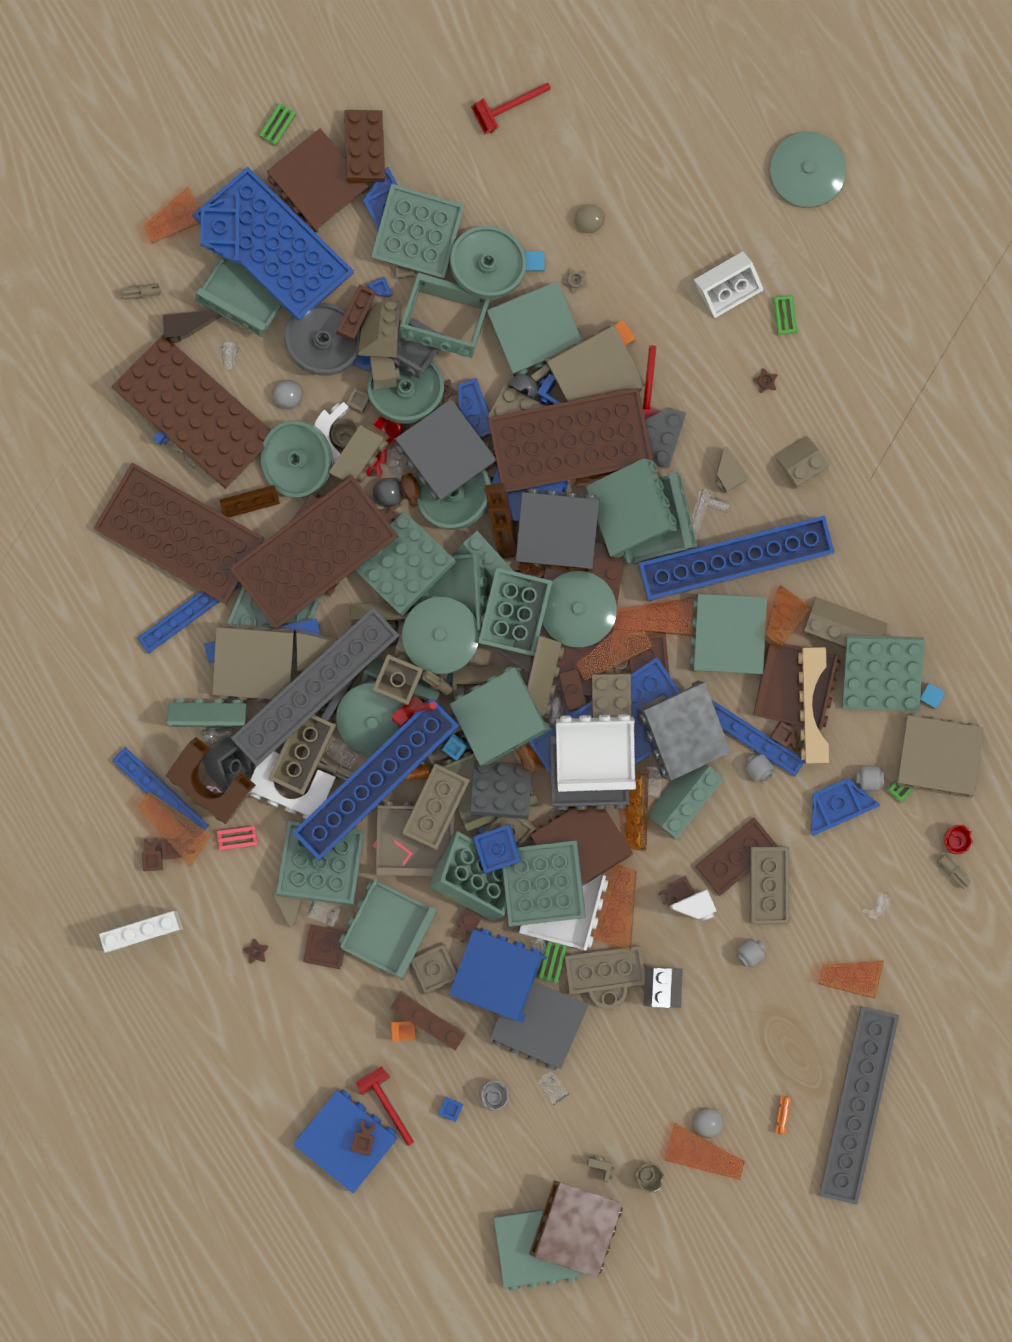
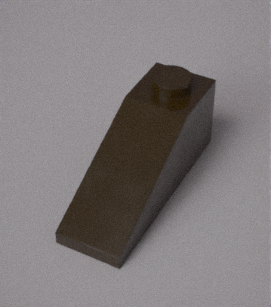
(183, 325)

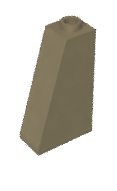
(310, 647)

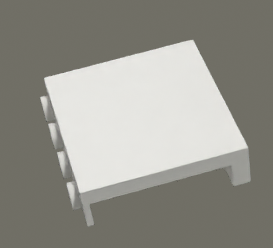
(595, 753)
(577, 931)

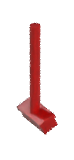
(486, 116)
(649, 383)
(415, 705)
(373, 1081)

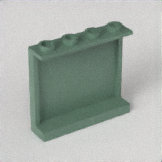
(238, 297)
(533, 327)
(632, 507)
(671, 541)
(464, 583)
(728, 634)
(499, 716)
(387, 929)
(515, 1238)

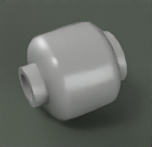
(759, 768)
(870, 778)
(751, 953)

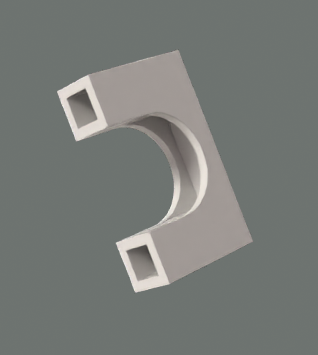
(306, 804)
(141, 931)

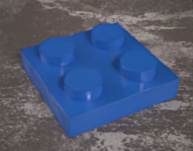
(497, 849)

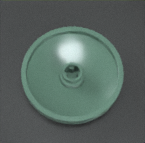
(807, 169)
(488, 262)
(412, 397)
(296, 458)
(460, 507)
(579, 609)
(440, 635)
(366, 718)

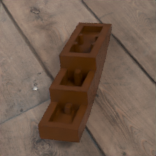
(502, 520)

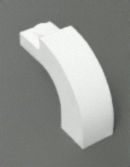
(325, 423)

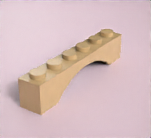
(815, 746)

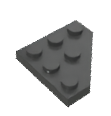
(664, 433)

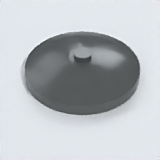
(316, 346)

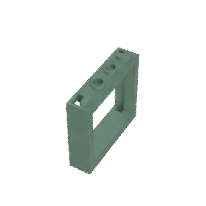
(449, 291)

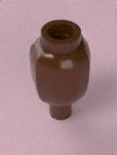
(410, 488)

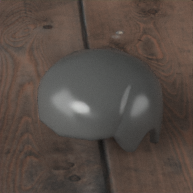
(524, 384)
(387, 492)

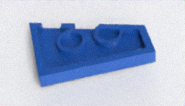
(474, 406)

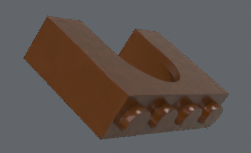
(185, 775)
(427, 1020)

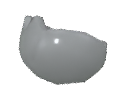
(287, 394)
(494, 1095)
(708, 1123)

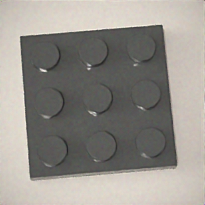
(501, 790)

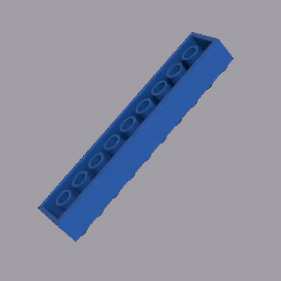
(736, 558)
(375, 780)

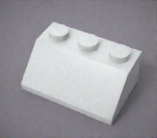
(729, 284)
(696, 906)

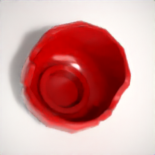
(390, 428)
(957, 839)

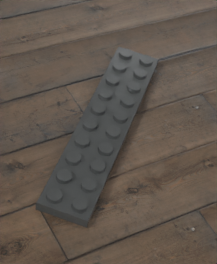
(315, 686)
(859, 1105)

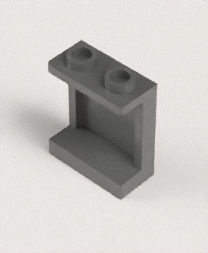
(414, 356)

